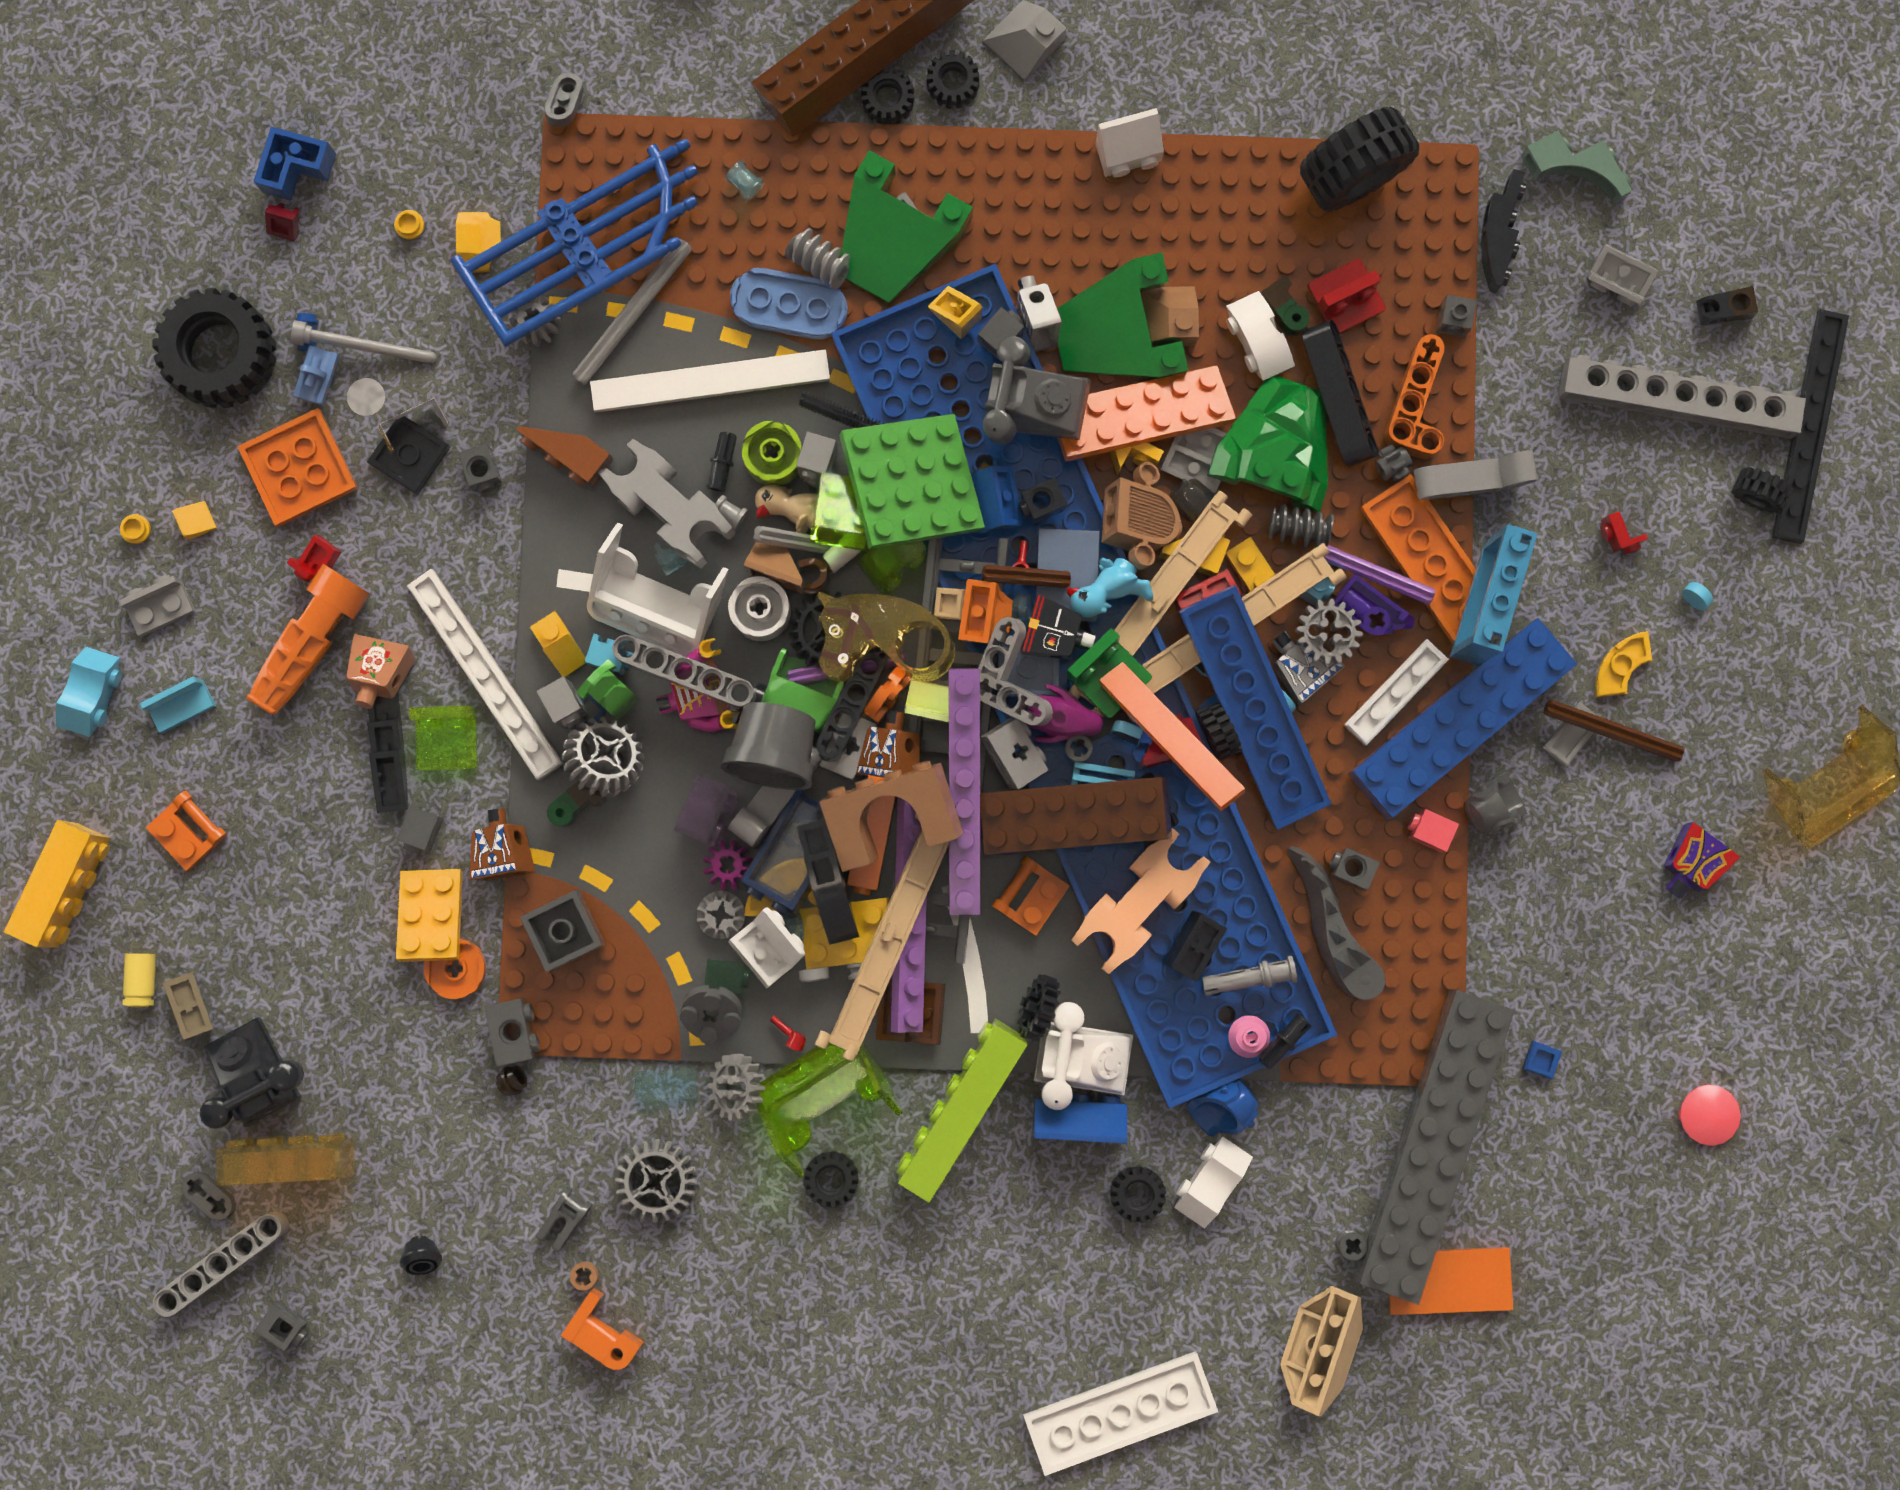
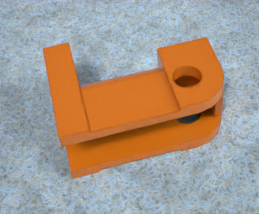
(598, 1337)

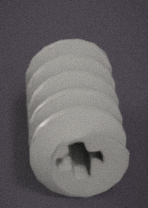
(818, 258)

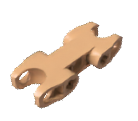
(1124, 919)

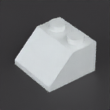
(1130, 143)

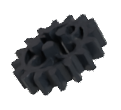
(1038, 1007)

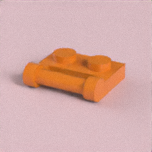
(179, 837)
(1038, 902)

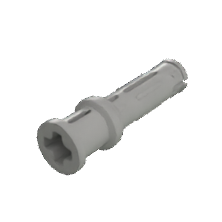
(1264, 974)

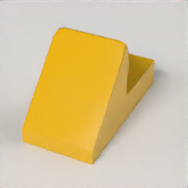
(1140, 453)
(559, 644)

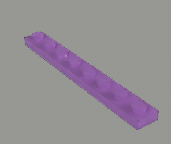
(965, 789)
(910, 968)

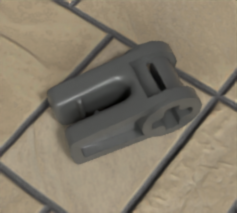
(573, 1212)

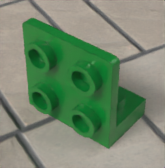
(1096, 663)

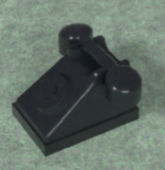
(249, 1076)

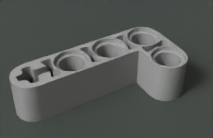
(1475, 476)
(764, 810)

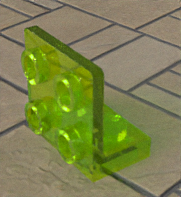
(445, 737)

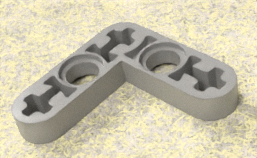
(998, 677)

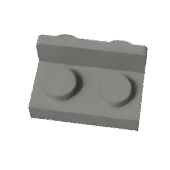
(157, 604)

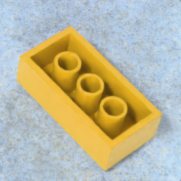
(58, 885)

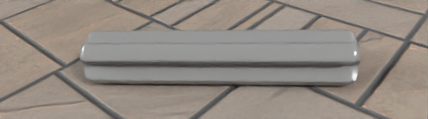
(788, 540)

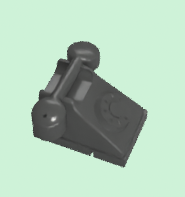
(1032, 398)

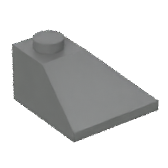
(1026, 38)

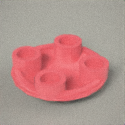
(1710, 1115)

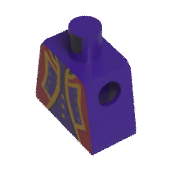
(1697, 860)

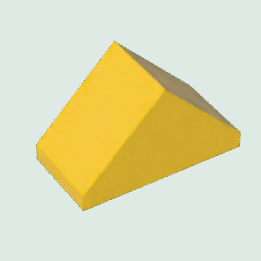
(956, 311)

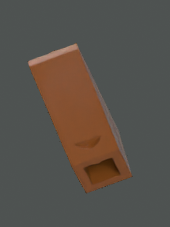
(572, 451)

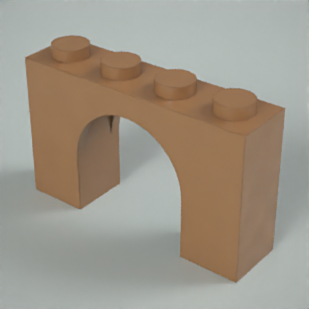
(922, 788)

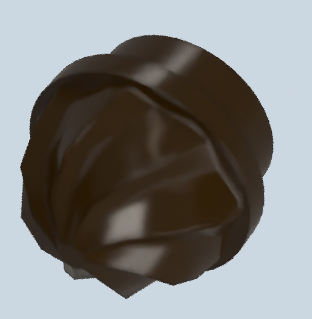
(511, 1080)

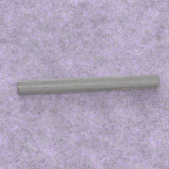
(630, 313)

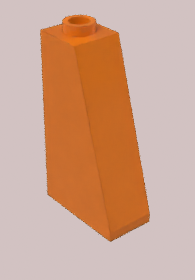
(879, 824)

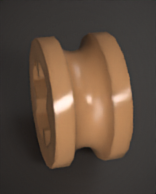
(574, 1274)

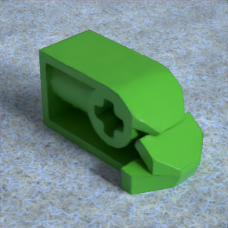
(608, 691)

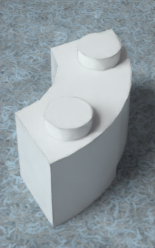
(1255, 327)
(1212, 1182)

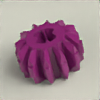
(717, 864)

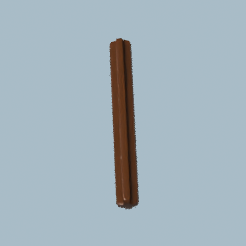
(1613, 730)

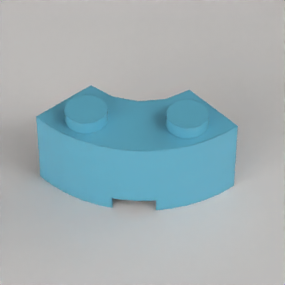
(88, 692)

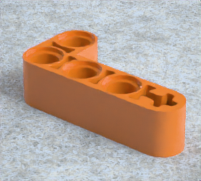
(1418, 395)

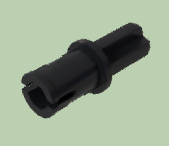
(722, 462)
(1284, 1041)

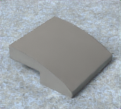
(1192, 455)

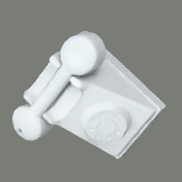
(1080, 1058)

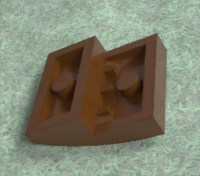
(932, 1017)

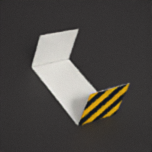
(443, 419)

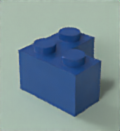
(286, 157)

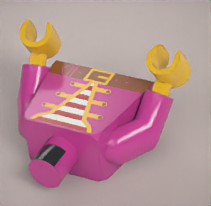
(696, 709)

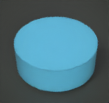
(1697, 596)

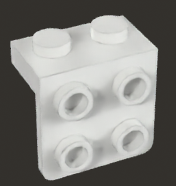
(768, 947)

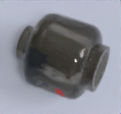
(1191, 498)

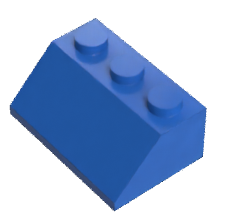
(1082, 1120)

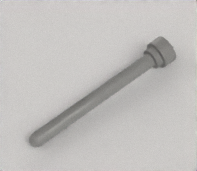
(302, 333)

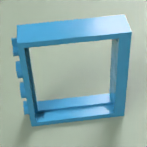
(1493, 594)

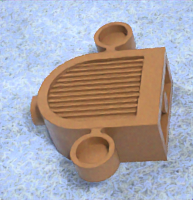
(1139, 516)

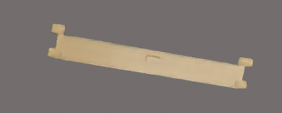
(1175, 574)
(1259, 604)
(885, 948)

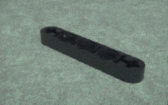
(852, 708)

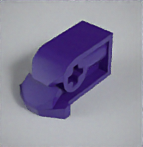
(1368, 600)

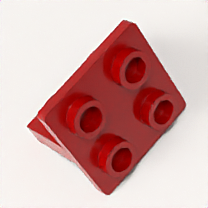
(1348, 295)

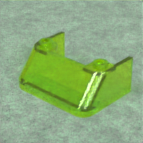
(811, 1088)

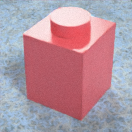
(1432, 830)

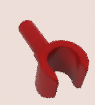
(1021, 561)
(796, 1040)

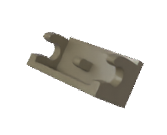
(188, 1006)

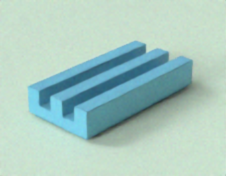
(1097, 768)

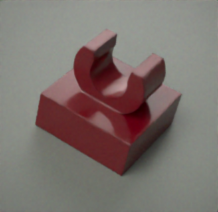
(282, 222)

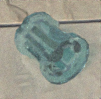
(744, 180)

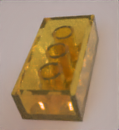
(285, 1161)

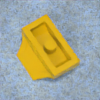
(476, 234)

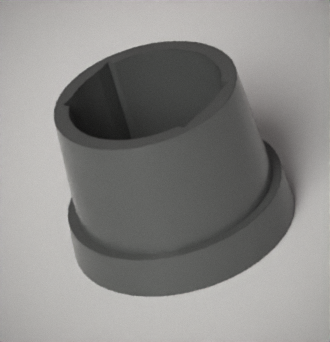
(772, 747)

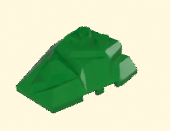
(1278, 444)

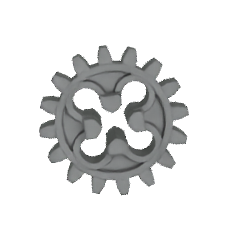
(1315, 643)
(736, 1103)

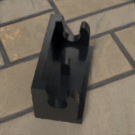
(1194, 945)

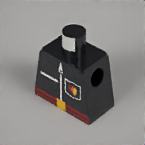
(1054, 631)

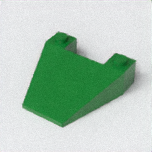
(889, 238)
(1108, 329)

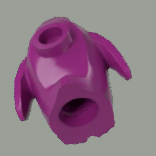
(1068, 718)

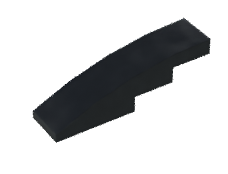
(387, 755)

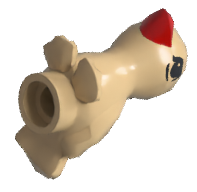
(777, 501)

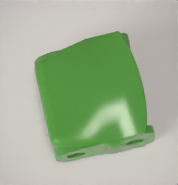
(813, 699)

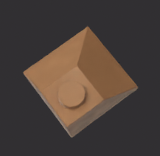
(1172, 315)
(775, 564)

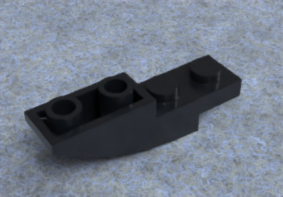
(1497, 236)
(827, 882)

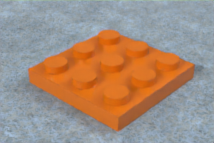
(297, 467)

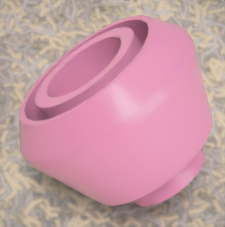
(1240, 1040)

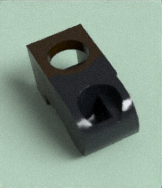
(1727, 306)

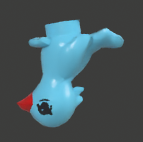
(1114, 582)

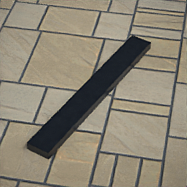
(1808, 445)

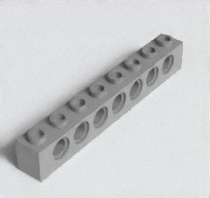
(1786, 406)

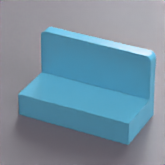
(179, 704)

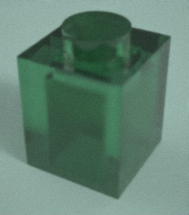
(727, 975)

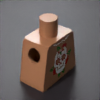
(377, 668)

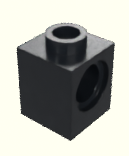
(1052, 492)

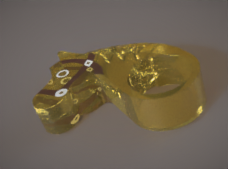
(870, 620)

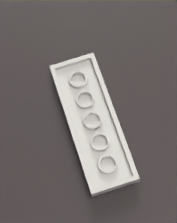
(1120, 1413)

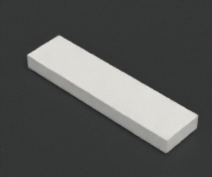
(1396, 692)

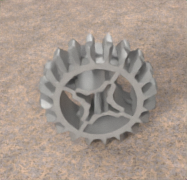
(604, 772)
(664, 1192)

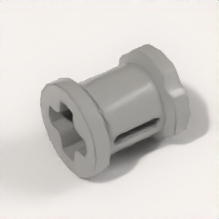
(733, 514)

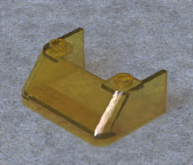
(1844, 787)

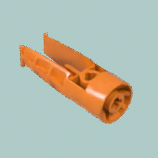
(306, 639)

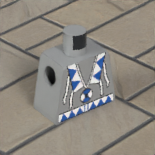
(1038, 313)
(1298, 671)

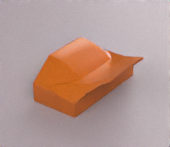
(982, 610)

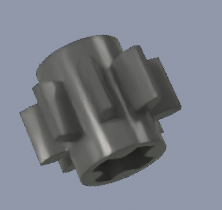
(1393, 463)

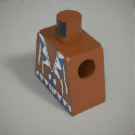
(889, 748)
(499, 849)

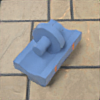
(316, 375)

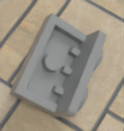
(1621, 275)

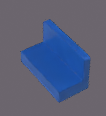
(997, 497)

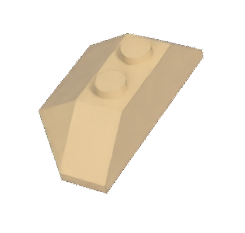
(1321, 1348)

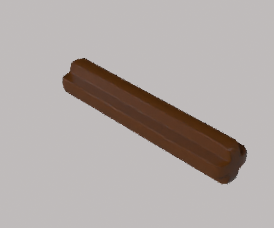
(1026, 576)

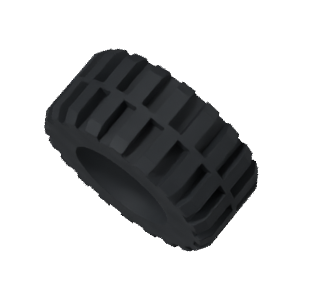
(1359, 158)
(188, 321)

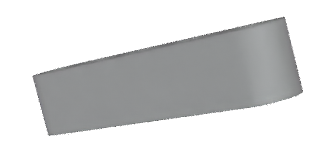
(673, 661)
(208, 1270)

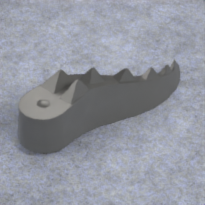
(1345, 959)

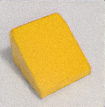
(194, 520)

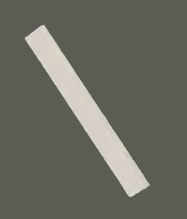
(710, 381)
(485, 674)

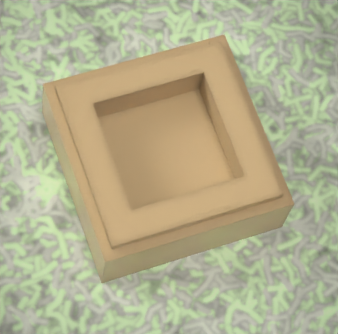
(949, 603)

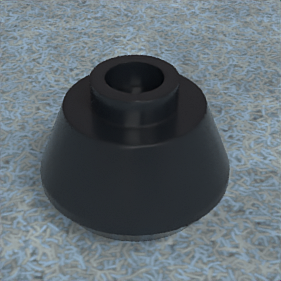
(420, 1256)

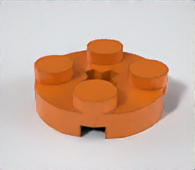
(886, 695)
(467, 981)

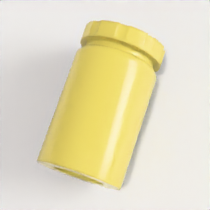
(139, 980)

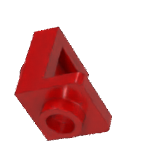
(1617, 534)
(317, 552)

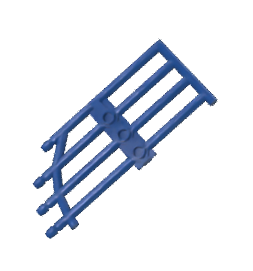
(577, 247)

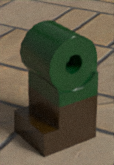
(1288, 315)
(565, 807)

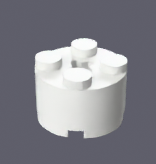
(745, 599)

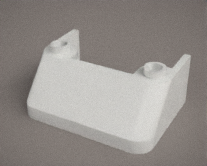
(647, 606)

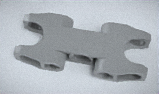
(682, 518)

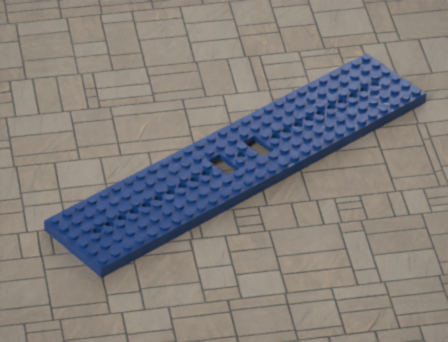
(1167, 1011)

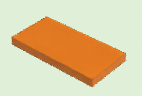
(1463, 1283)

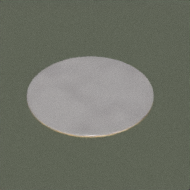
(366, 396)

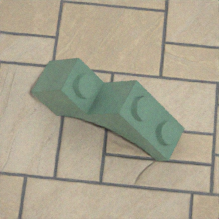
(1596, 164)

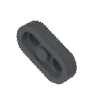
(560, 105)

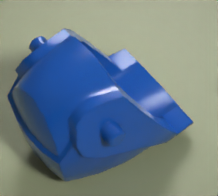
(1225, 1109)

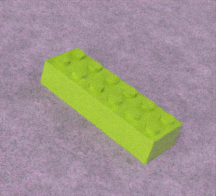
(961, 1110)

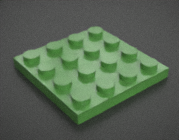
(911, 481)

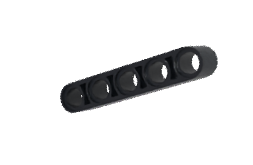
(1340, 393)

